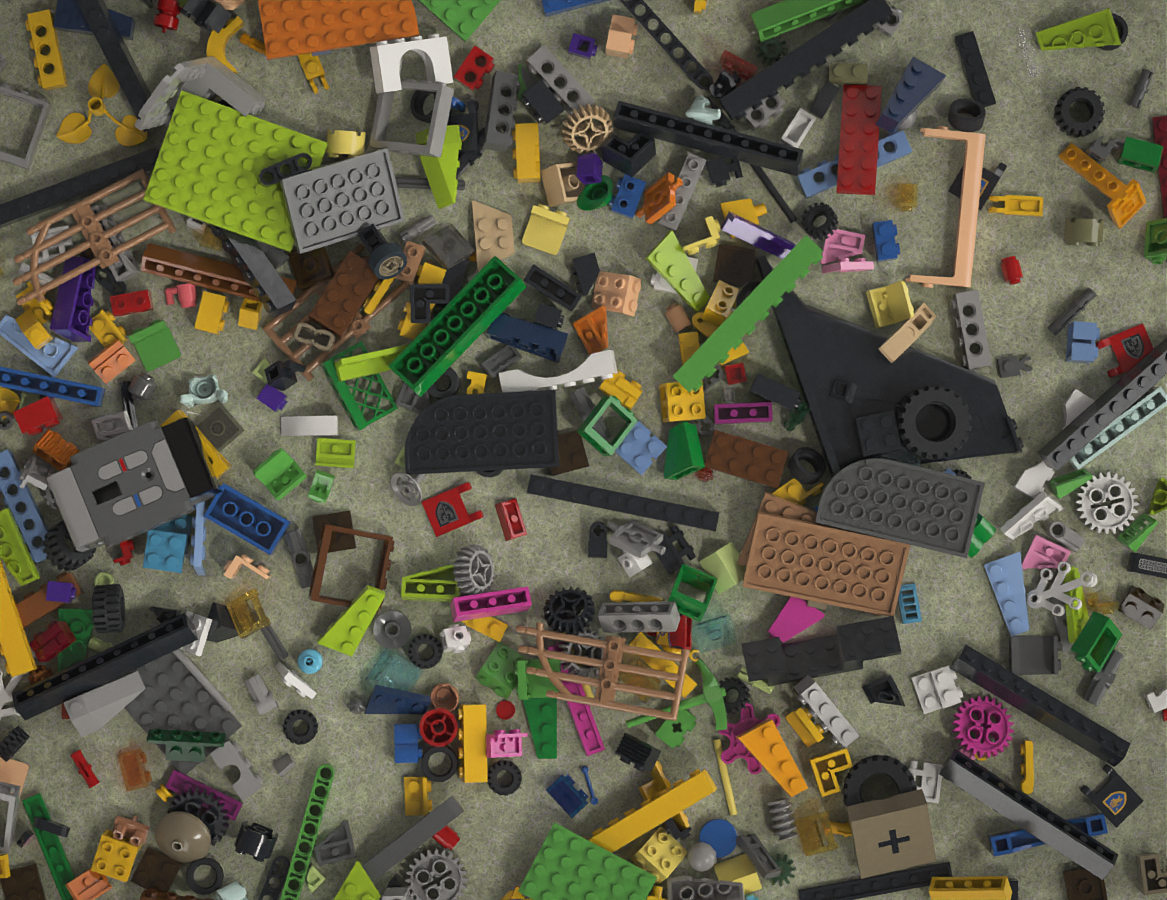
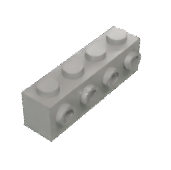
(826, 711)

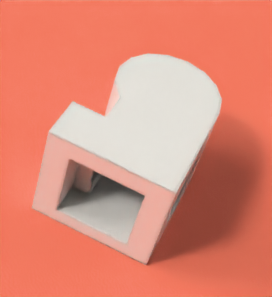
(1157, 702)

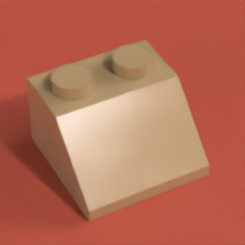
(561, 184)

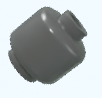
(142, 387)

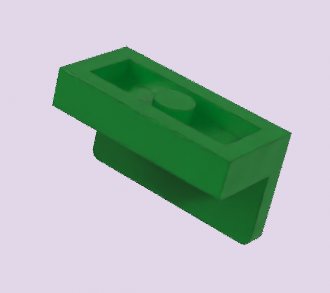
(1140, 154)

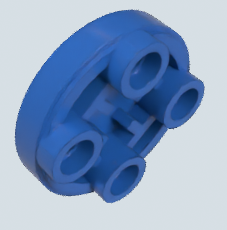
(720, 836)

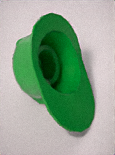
(595, 195)

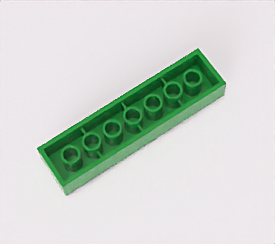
(457, 326)

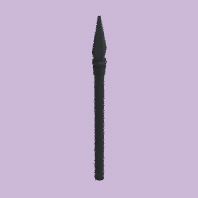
(724, 121)

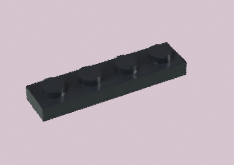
(975, 69)

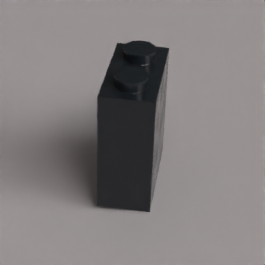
(775, 392)

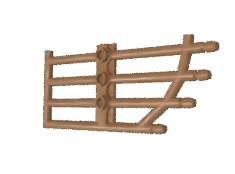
(94, 234)
(357, 328)
(609, 671)

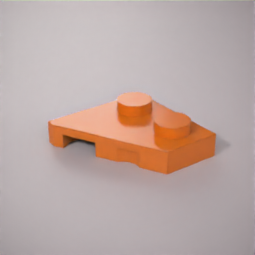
(593, 330)

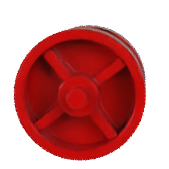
(167, 15)

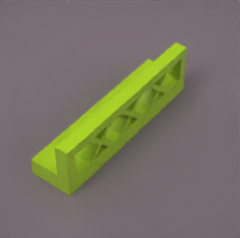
(367, 363)

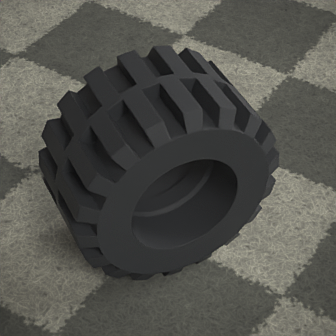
(1093, 103)
(58, 551)
(108, 608)

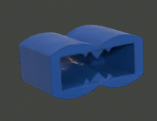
(407, 743)

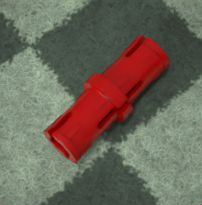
(84, 769)

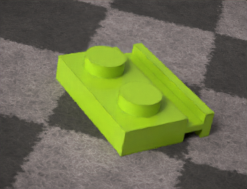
(335, 453)

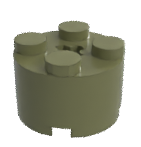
(1083, 230)

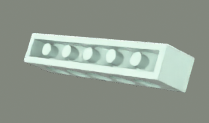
(1121, 426)

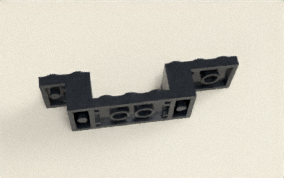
(821, 655)

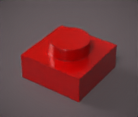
(735, 373)

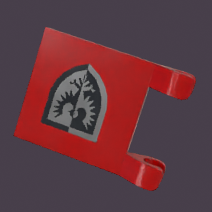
(1128, 348)
(448, 510)

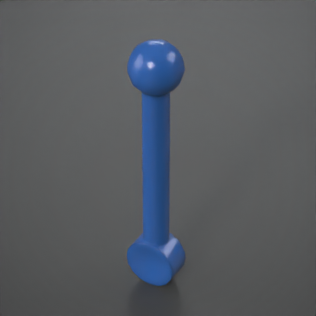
(594, 800)

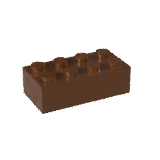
(344, 295)
(746, 459)

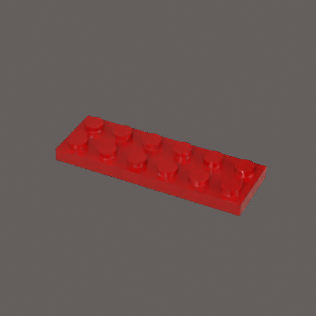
(859, 139)

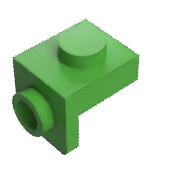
(321, 486)

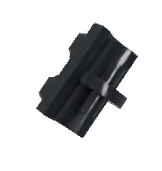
(724, 84)

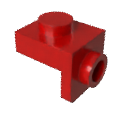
(126, 547)

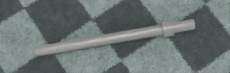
(200, 677)

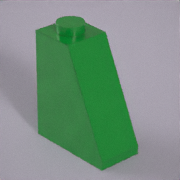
(683, 452)

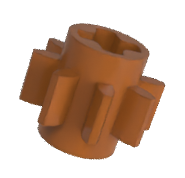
(39, 674)

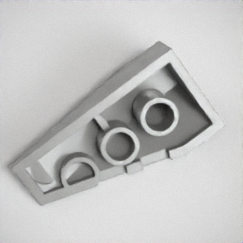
(99, 706)
(703, 889)

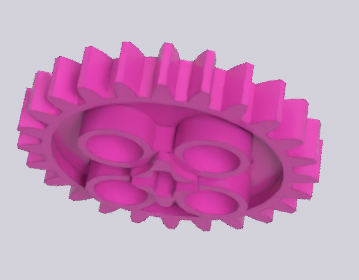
(966, 723)

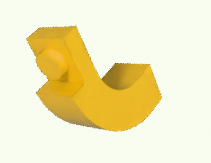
(218, 41)

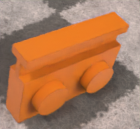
(111, 361)
(88, 885)

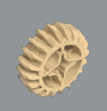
(581, 124)

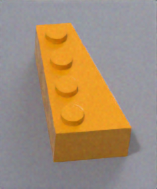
(770, 751)

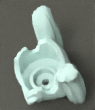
(701, 113)
(198, 396)

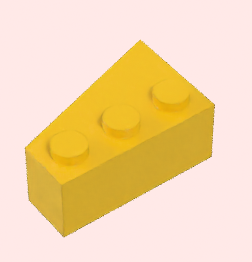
(526, 153)

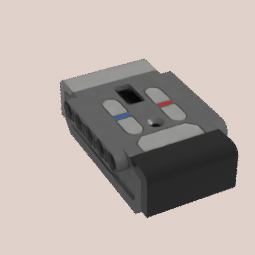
(133, 483)

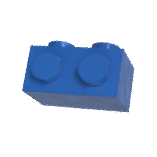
(627, 197)
(884, 240)

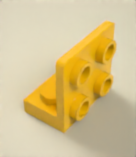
(43, 310)
(679, 404)
(114, 857)

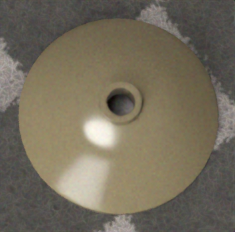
(186, 831)

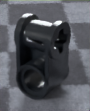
(597, 544)

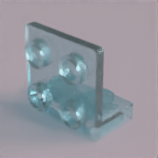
(394, 672)

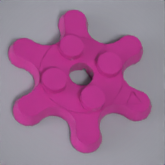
(736, 748)

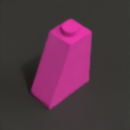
(793, 619)

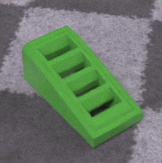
(1067, 483)
(1134, 541)

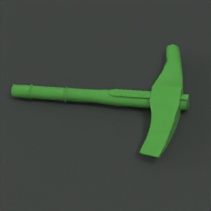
(711, 694)

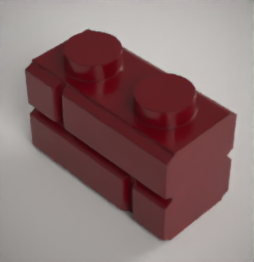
(52, 641)

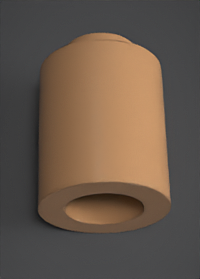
(677, 317)

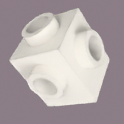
(633, 564)
(455, 638)

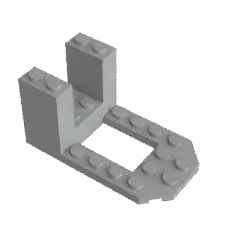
(202, 78)

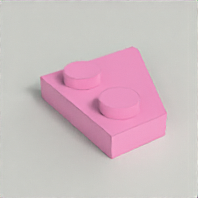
(842, 245)
(845, 266)
(1044, 554)

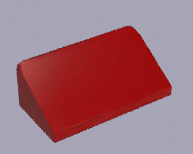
(510, 519)

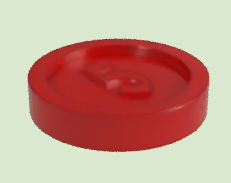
(505, 710)

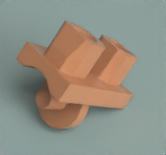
(131, 829)

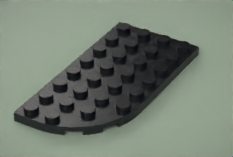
(485, 433)

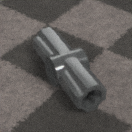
(585, 407)
(297, 545)
(1103, 680)

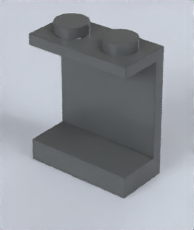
(1034, 655)

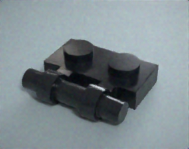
(671, 558)

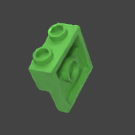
(1156, 241)

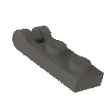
(758, 855)

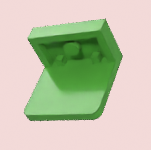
(155, 345)
(279, 474)
(499, 670)
(531, 685)

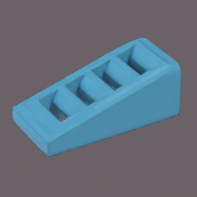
(903, 612)

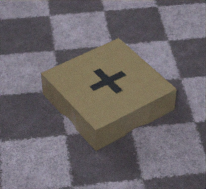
(891, 833)

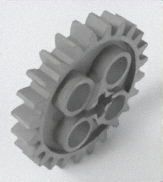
(427, 864)

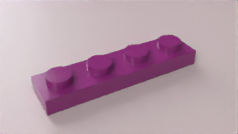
(179, 782)

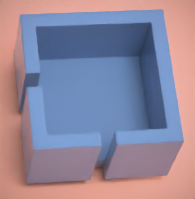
(1081, 342)
(640, 448)

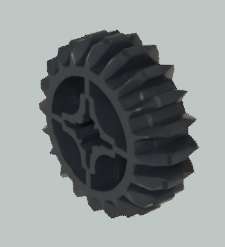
(574, 602)

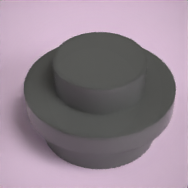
(356, 706)

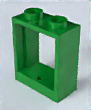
(594, 438)
(686, 605)
(1096, 642)

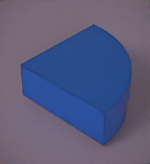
(459, 105)

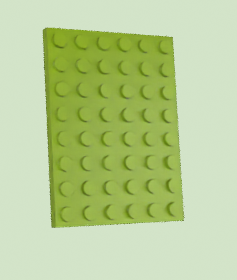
(213, 168)

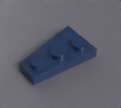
(395, 701)

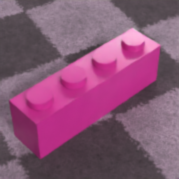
(490, 604)

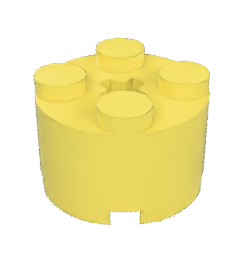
(345, 143)

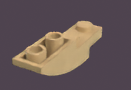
(907, 333)

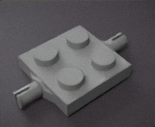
(636, 538)

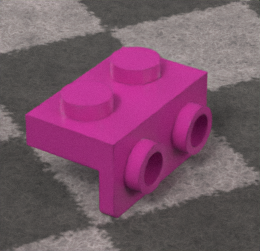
(504, 744)

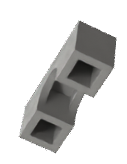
(230, 755)

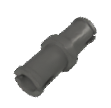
(1141, 88)

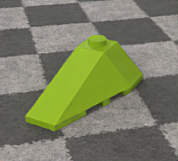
(442, 171)

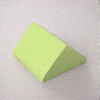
(724, 567)

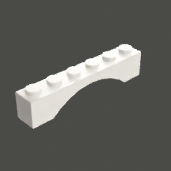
(597, 365)
(1032, 479)

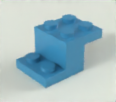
(168, 545)

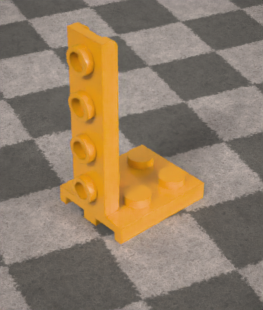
(1125, 198)

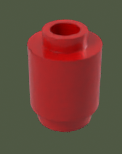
(1011, 270)
(446, 837)

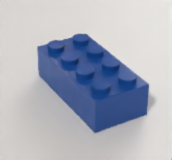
(247, 519)

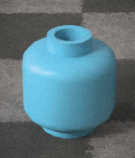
(315, 656)

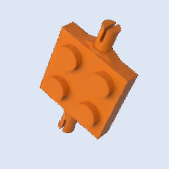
(659, 198)

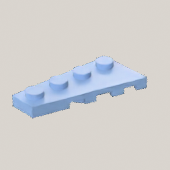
(50, 357)
(199, 537)
(1008, 585)

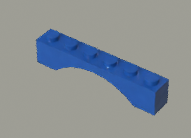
(1019, 839)

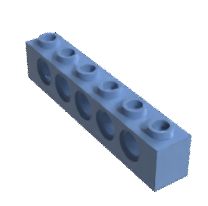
(810, 187)
(32, 511)

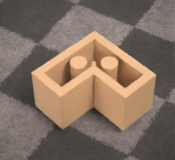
(620, 36)

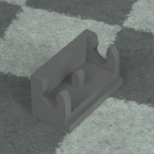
(1098, 151)

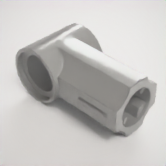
(1066, 536)
(262, 696)

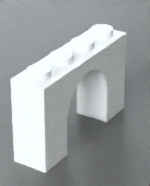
(386, 60)

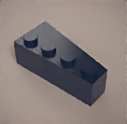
(71, 19)
(911, 91)
(528, 337)

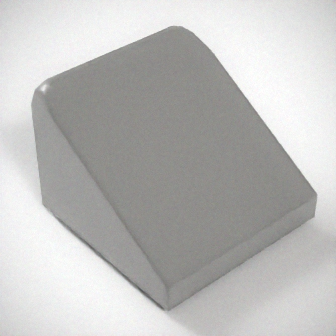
(284, 764)

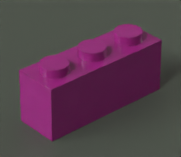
(742, 413)

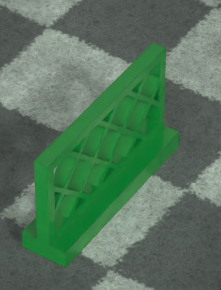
(347, 399)

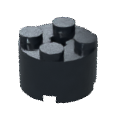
(255, 841)

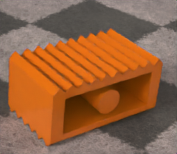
(55, 450)

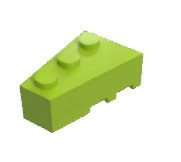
(431, 585)

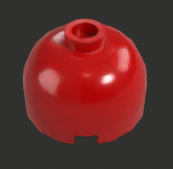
(438, 727)

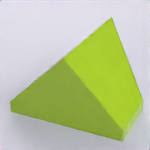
(1159, 498)

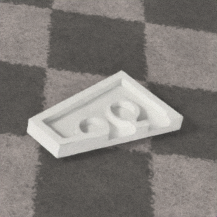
(1036, 510)

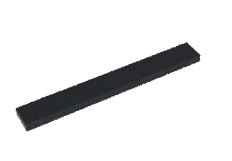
(877, 884)

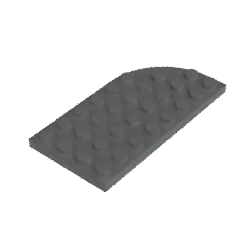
(903, 504)

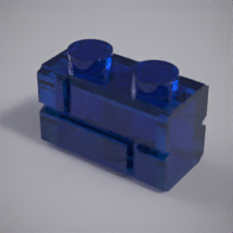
(567, 795)

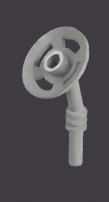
(408, 488)

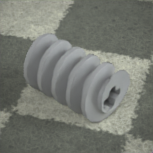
(783, 819)

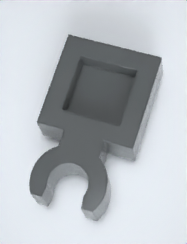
(1011, 366)

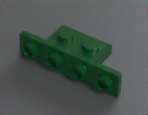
(186, 744)

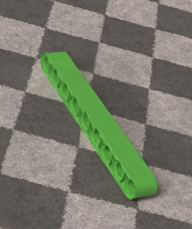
(304, 836)

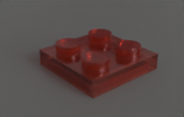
(732, 62)

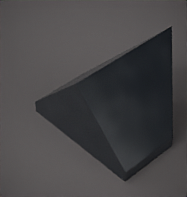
(165, 614)
(222, 624)
(883, 691)

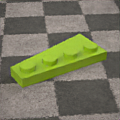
(1086, 31)
(1075, 618)

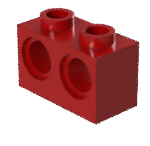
(469, 66)
(131, 303)

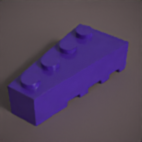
(73, 303)

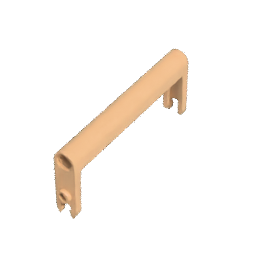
(967, 209)

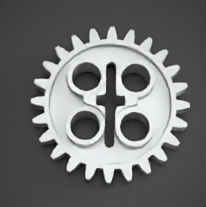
(1110, 520)

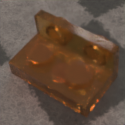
(134, 769)

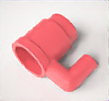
(186, 295)

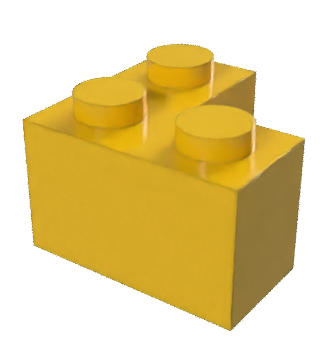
(824, 770)

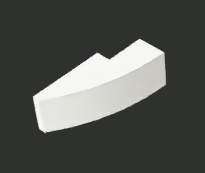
(798, 129)
(309, 426)

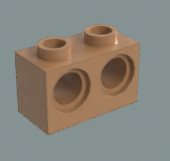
(414, 258)

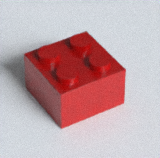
(38, 415)

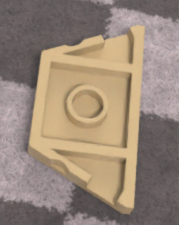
(491, 233)

